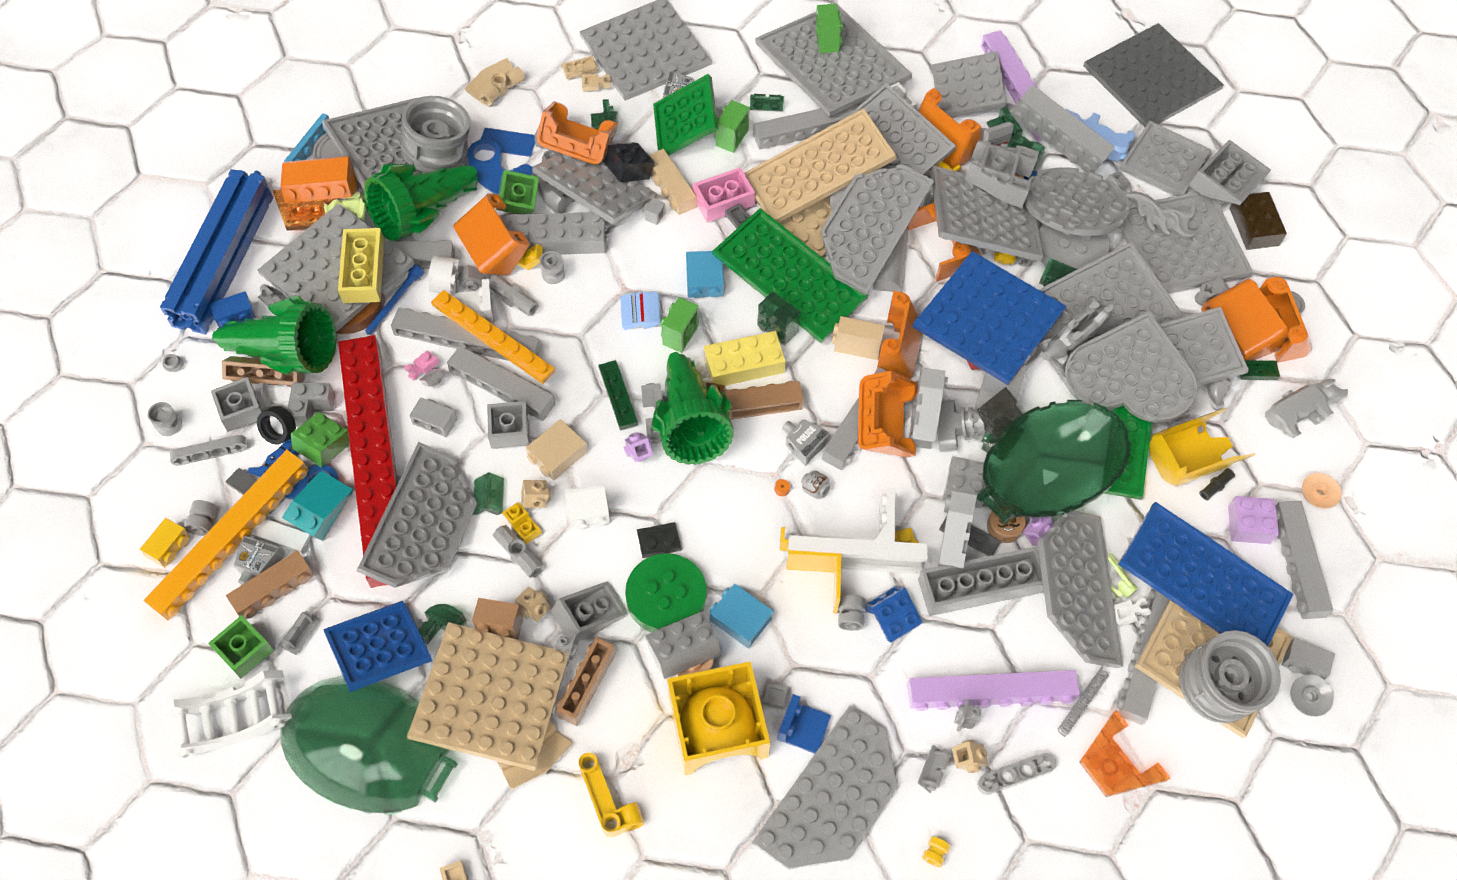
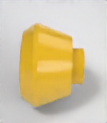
(1004, 258)

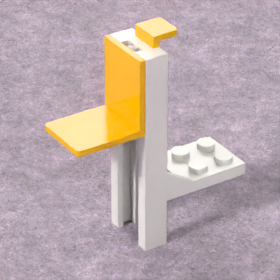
(839, 554)

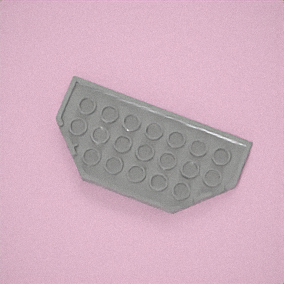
(871, 223)
(421, 521)
(1080, 587)
(833, 797)

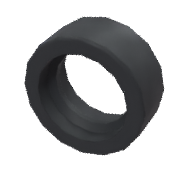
(266, 430)

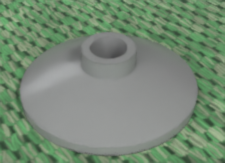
(1321, 695)

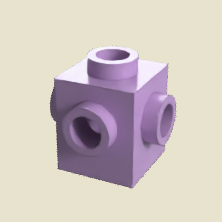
(643, 447)
(1036, 529)

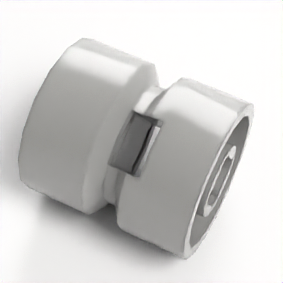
(552, 267)
(164, 419)
(200, 517)
(851, 612)

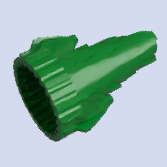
(411, 203)
(295, 340)
(693, 419)

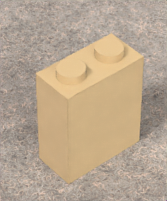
(858, 337)
(556, 450)

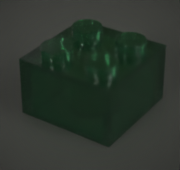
(778, 316)

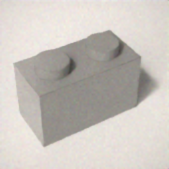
(433, 417)
(1308, 659)

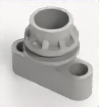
(957, 424)

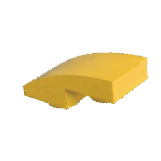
(522, 523)

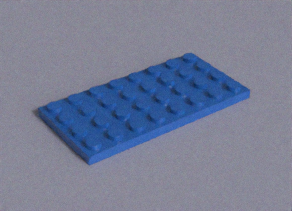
(1204, 576)

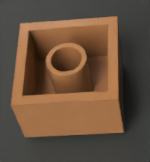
(498, 618)

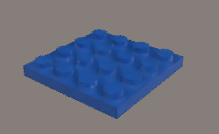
(376, 645)

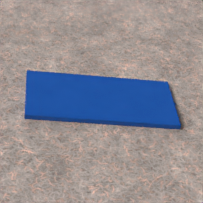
(510, 141)

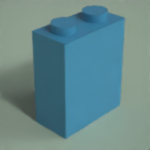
(704, 275)
(740, 615)

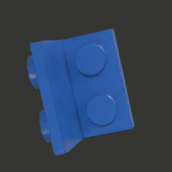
(894, 612)
(803, 726)

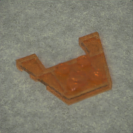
(300, 214)
(1112, 768)

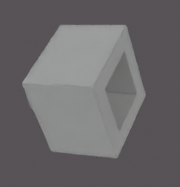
(654, 211)
(470, 278)

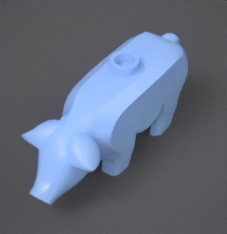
(1119, 140)

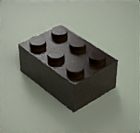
(1258, 221)

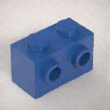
(232, 309)

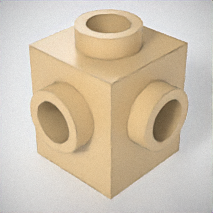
(535, 493)
(533, 604)
(970, 756)

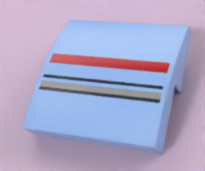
(640, 310)

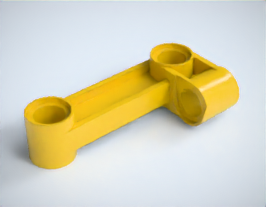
(627, 817)

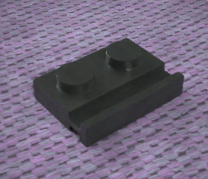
(658, 539)

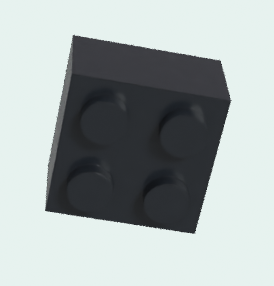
(629, 162)

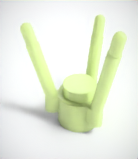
(1125, 586)

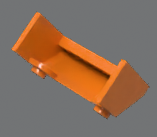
(960, 251)

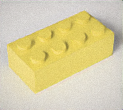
(361, 265)
(744, 359)

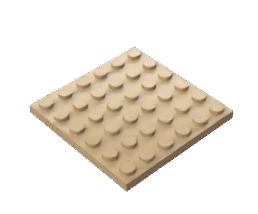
(1175, 637)
(489, 696)

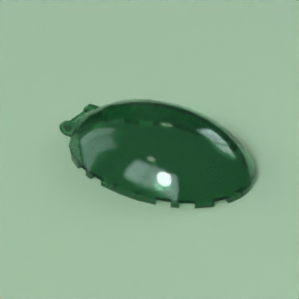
(1054, 460)
(358, 748)

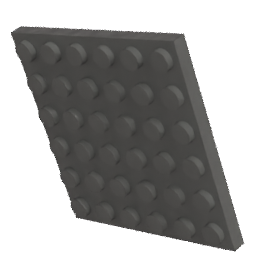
(1153, 75)

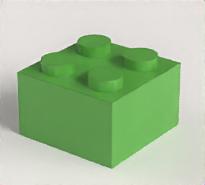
(828, 28)
(732, 126)
(518, 192)
(679, 324)
(320, 439)
(241, 646)

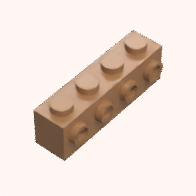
(237, 368)
(586, 681)

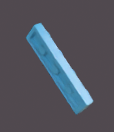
(306, 144)

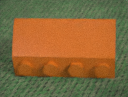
(318, 179)

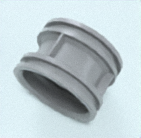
(434, 133)
(1229, 677)

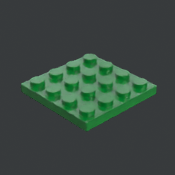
(685, 115)

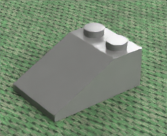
(991, 386)
(588, 611)

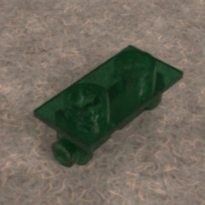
(763, 103)

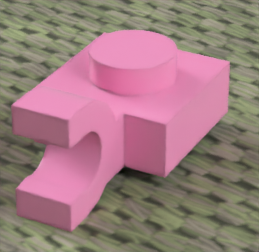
(423, 363)

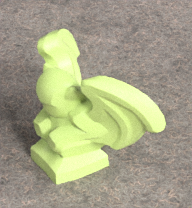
(355, 204)

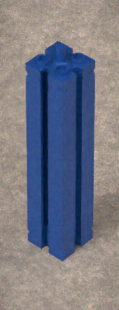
(217, 251)

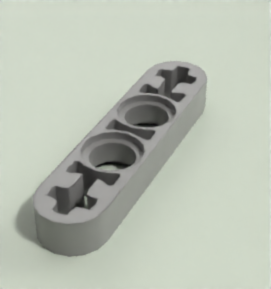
(208, 450)
(1015, 771)

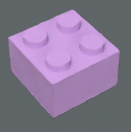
(1253, 520)

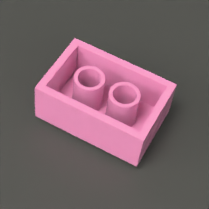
(723, 192)

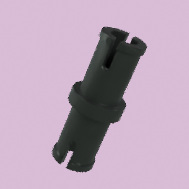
(1217, 484)

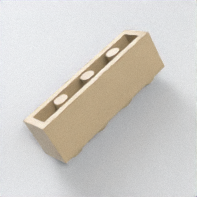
(672, 183)

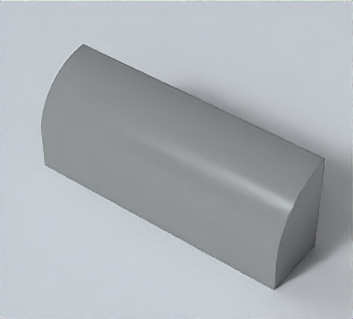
(892, 274)

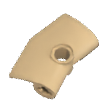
(494, 81)
(552, 749)

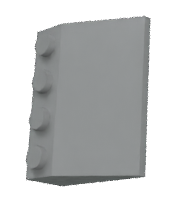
(1230, 174)

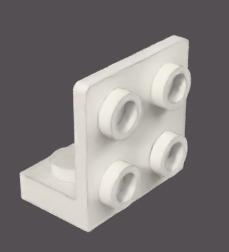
(479, 300)

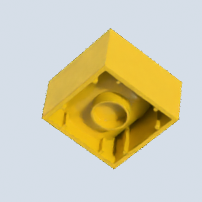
(717, 715)

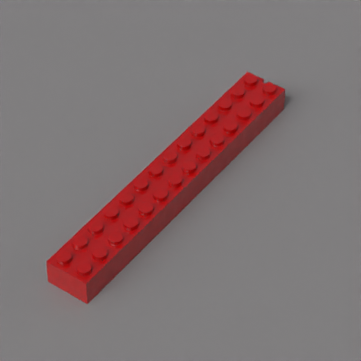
(368, 433)

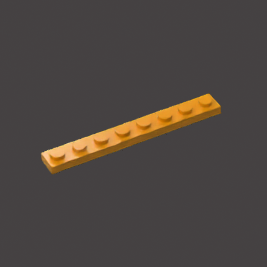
(493, 337)

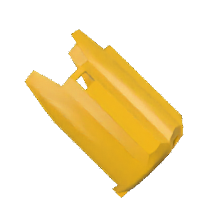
(1187, 455)

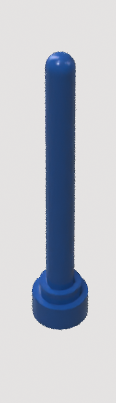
(415, 273)

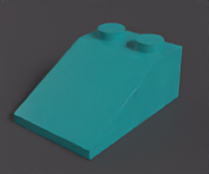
(318, 505)

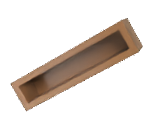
(765, 400)
(270, 585)

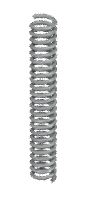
(1080, 701)

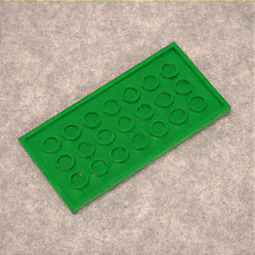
(779, 262)

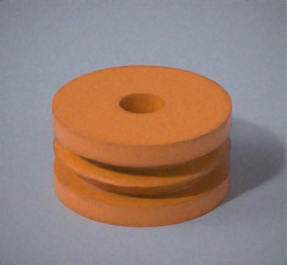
(782, 487)

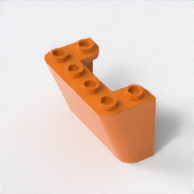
(487, 238)
(1251, 319)

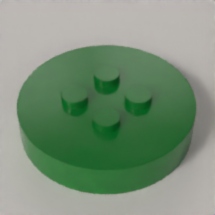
(664, 591)

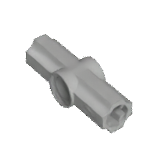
(513, 295)
(525, 558)

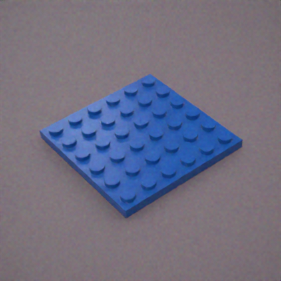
(989, 317)

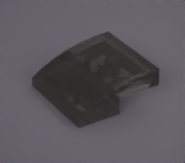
(999, 412)

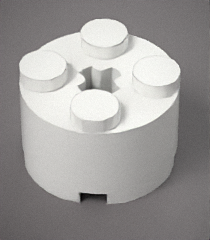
(443, 275)

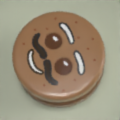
(1006, 533)

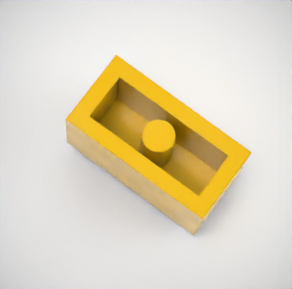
(165, 543)

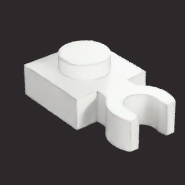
(1128, 612)

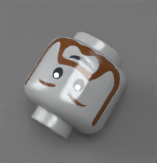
(816, 484)

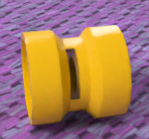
(936, 852)

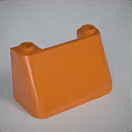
(962, 135)
(574, 138)
(1282, 300)
(901, 353)
(882, 413)

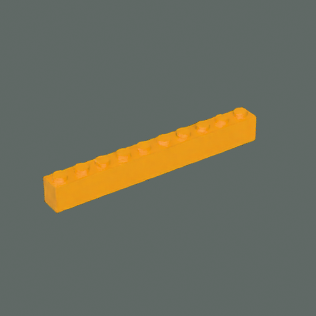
(226, 535)

